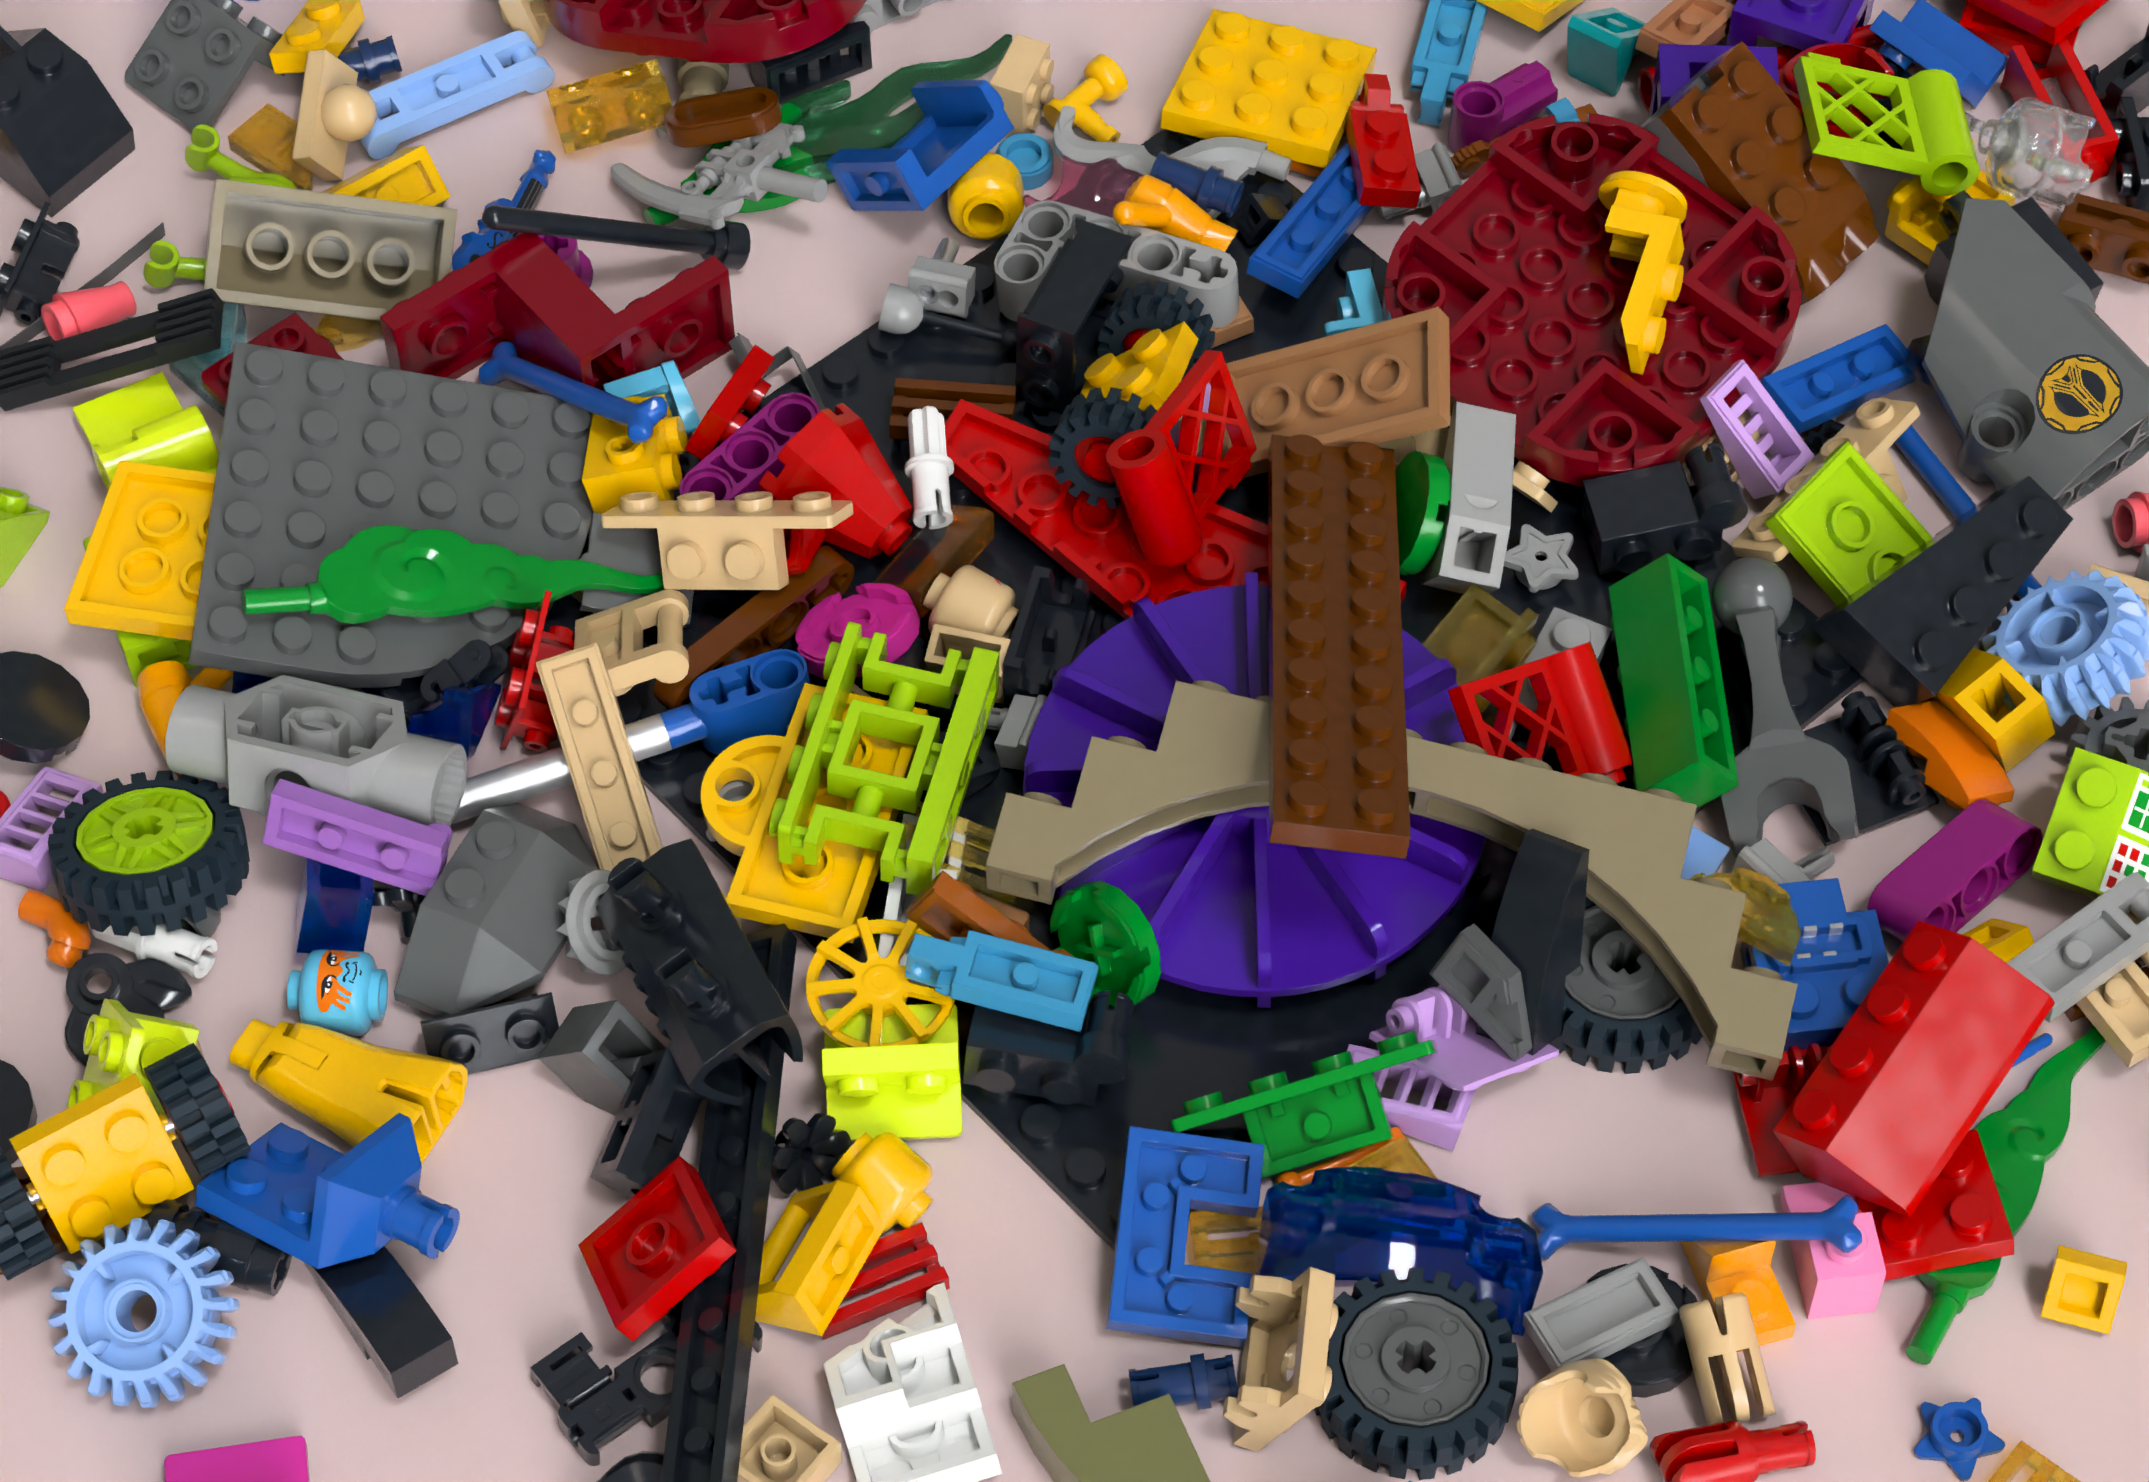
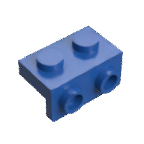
(1940, 43)

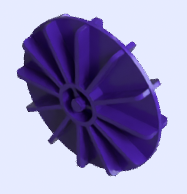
(1214, 889)

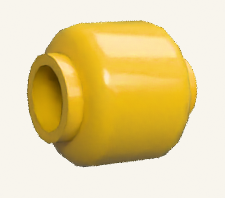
(987, 198)
(890, 1177)

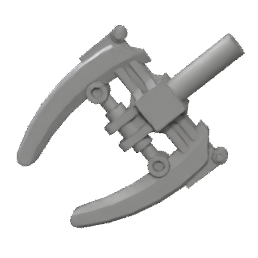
(737, 171)

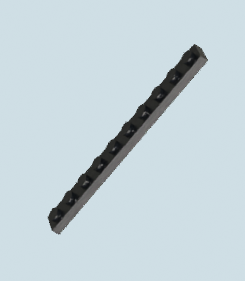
(721, 1310)

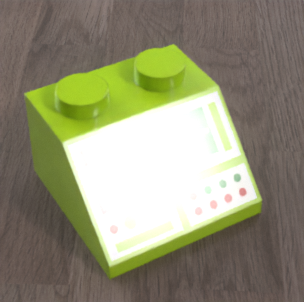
(2096, 827)

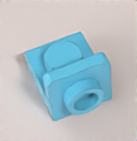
(1359, 306)

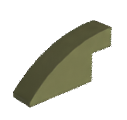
(1128, 1446)

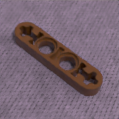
(761, 623)

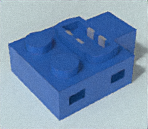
(1833, 964)

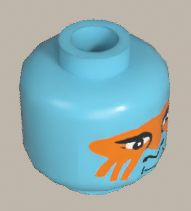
(339, 991)

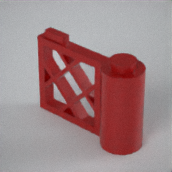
(1158, 478)
(1571, 714)

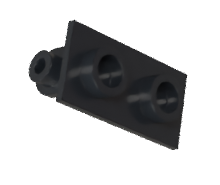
(40, 247)
(493, 1034)

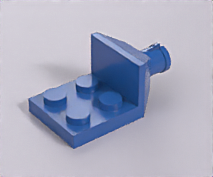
(328, 1202)

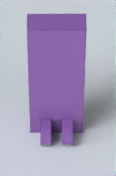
(356, 837)

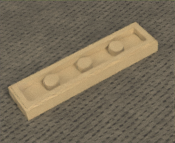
(599, 756)

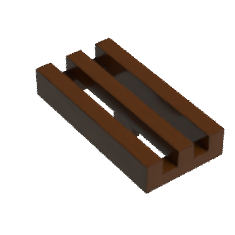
(945, 395)

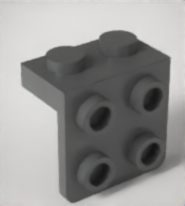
(199, 58)

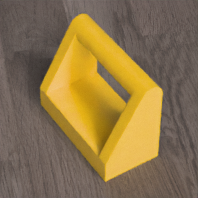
(825, 1261)

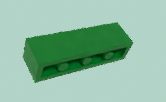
(1672, 682)

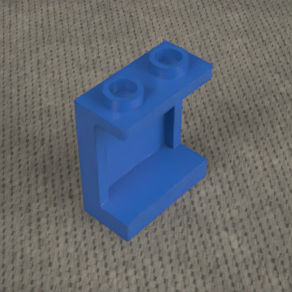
(956, 131)

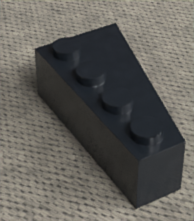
(1939, 600)

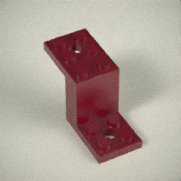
(556, 321)

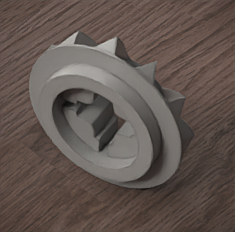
(592, 948)

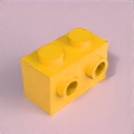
(621, 467)

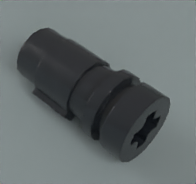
(249, 1259)

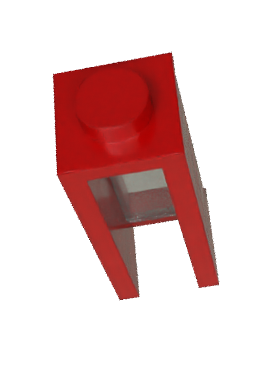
(2066, 86)

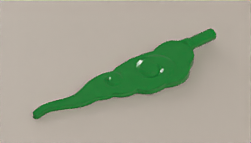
(434, 576)
(2016, 1148)

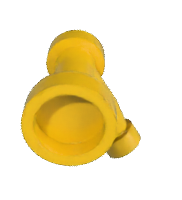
(1102, 81)

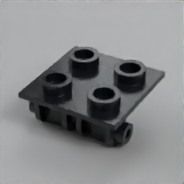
(1880, 767)

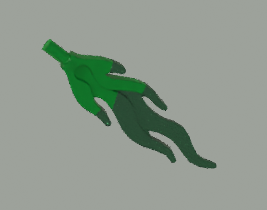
(855, 125)

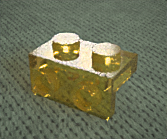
(610, 105)
(1482, 638)

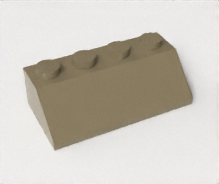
(322, 249)

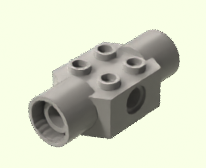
(318, 739)

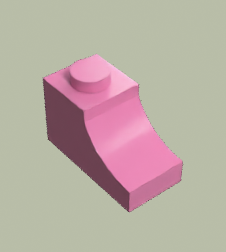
(1829, 1279)

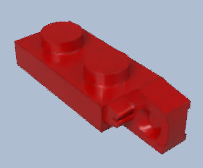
(1381, 148)

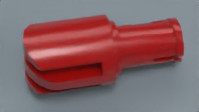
(1731, 1452)

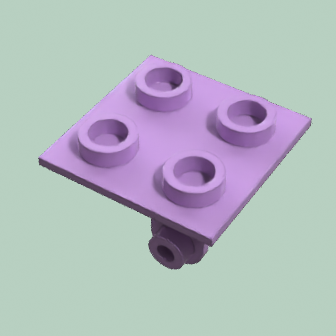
(1463, 1057)

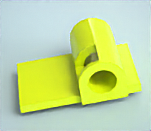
(146, 427)

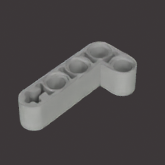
(1152, 257)

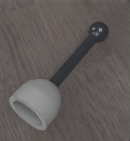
(905, 311)

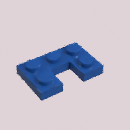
(1159, 1185)

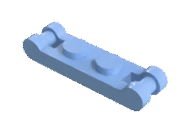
(455, 90)

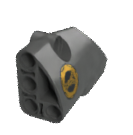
(2032, 364)

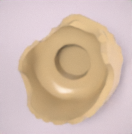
(1582, 1419)

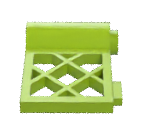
(1924, 120)

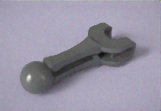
(1781, 761)

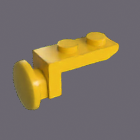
(1647, 230)

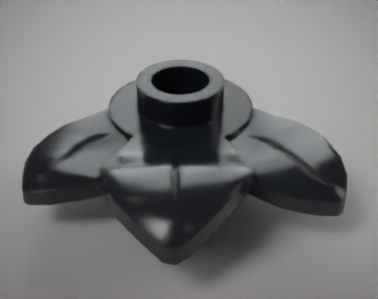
(139, 986)

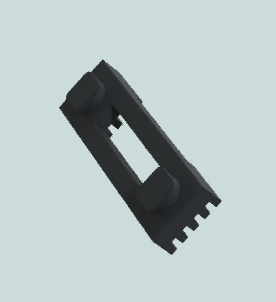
(180, 327)

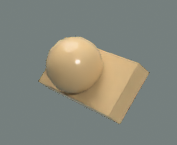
(330, 115)

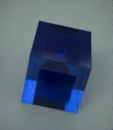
(332, 909)

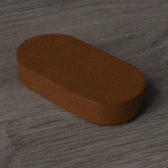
(722, 117)

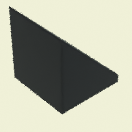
(1259, 216)

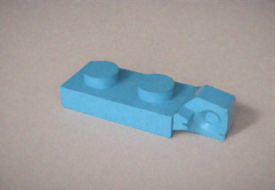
(1445, 53)
(1005, 976)

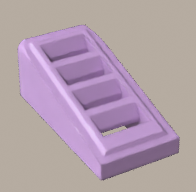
(1778, 436)
(33, 866)
(1420, 1120)

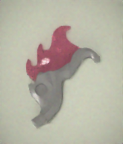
(1102, 172)

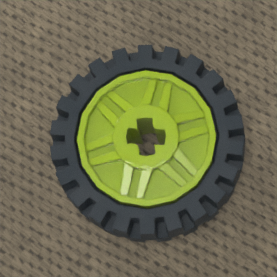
(148, 853)

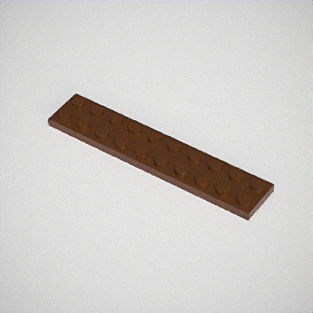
(1335, 650)

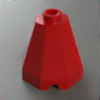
(842, 458)

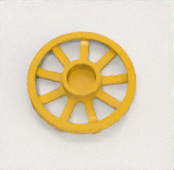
(877, 984)

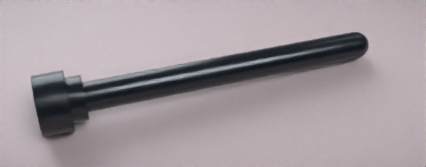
(728, 244)

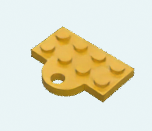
(800, 894)

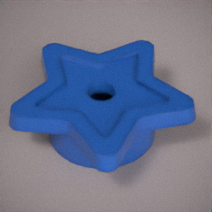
(1959, 1418)

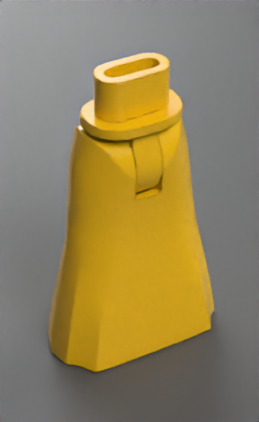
(351, 1082)

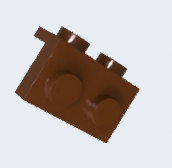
(2108, 236)

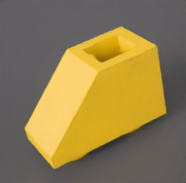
(1976, 699)

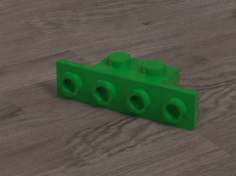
(1315, 1115)

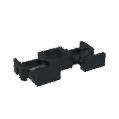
(606, 1407)

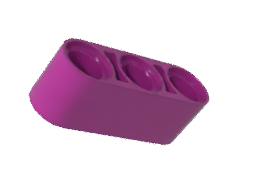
(751, 450)
(1957, 870)

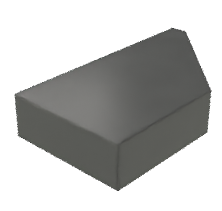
(1487, 989)

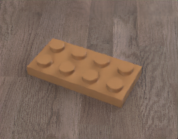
(1349, 386)

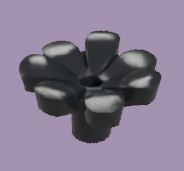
(400, 901)
(807, 1152)

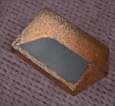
(938, 552)

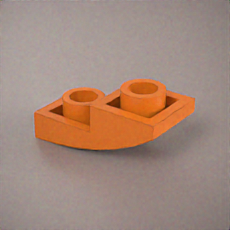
(1955, 756)

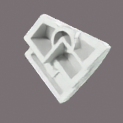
(912, 1401)

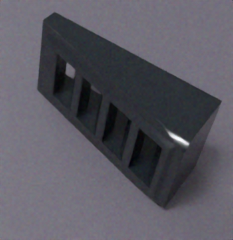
(805, 72)

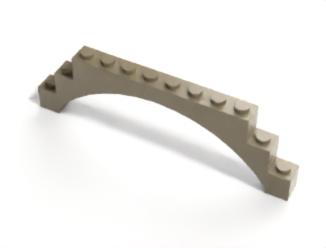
(1218, 762)

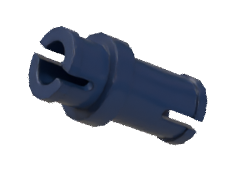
(372, 59)
(1203, 186)
(1186, 1383)

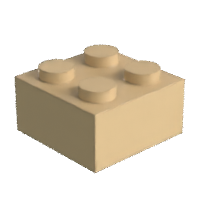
(1024, 82)
(786, 1447)

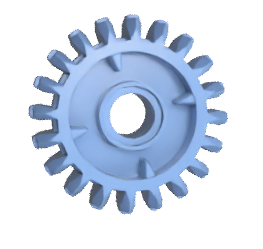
(2074, 642)
(102, 1306)

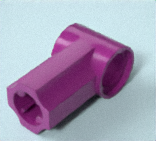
(1494, 108)

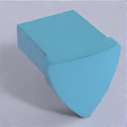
(656, 381)

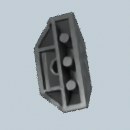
(493, 912)

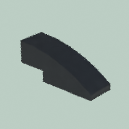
(1543, 926)
(388, 1319)

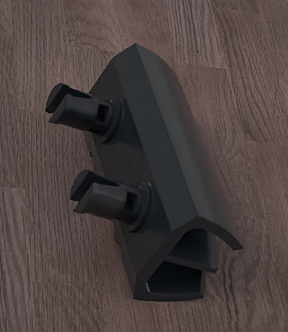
(695, 969)

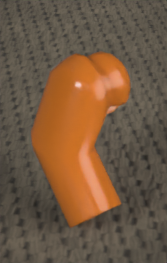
(67, 934)

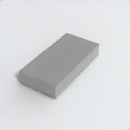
(1601, 1316)

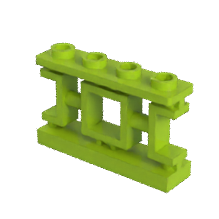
(936, 767)

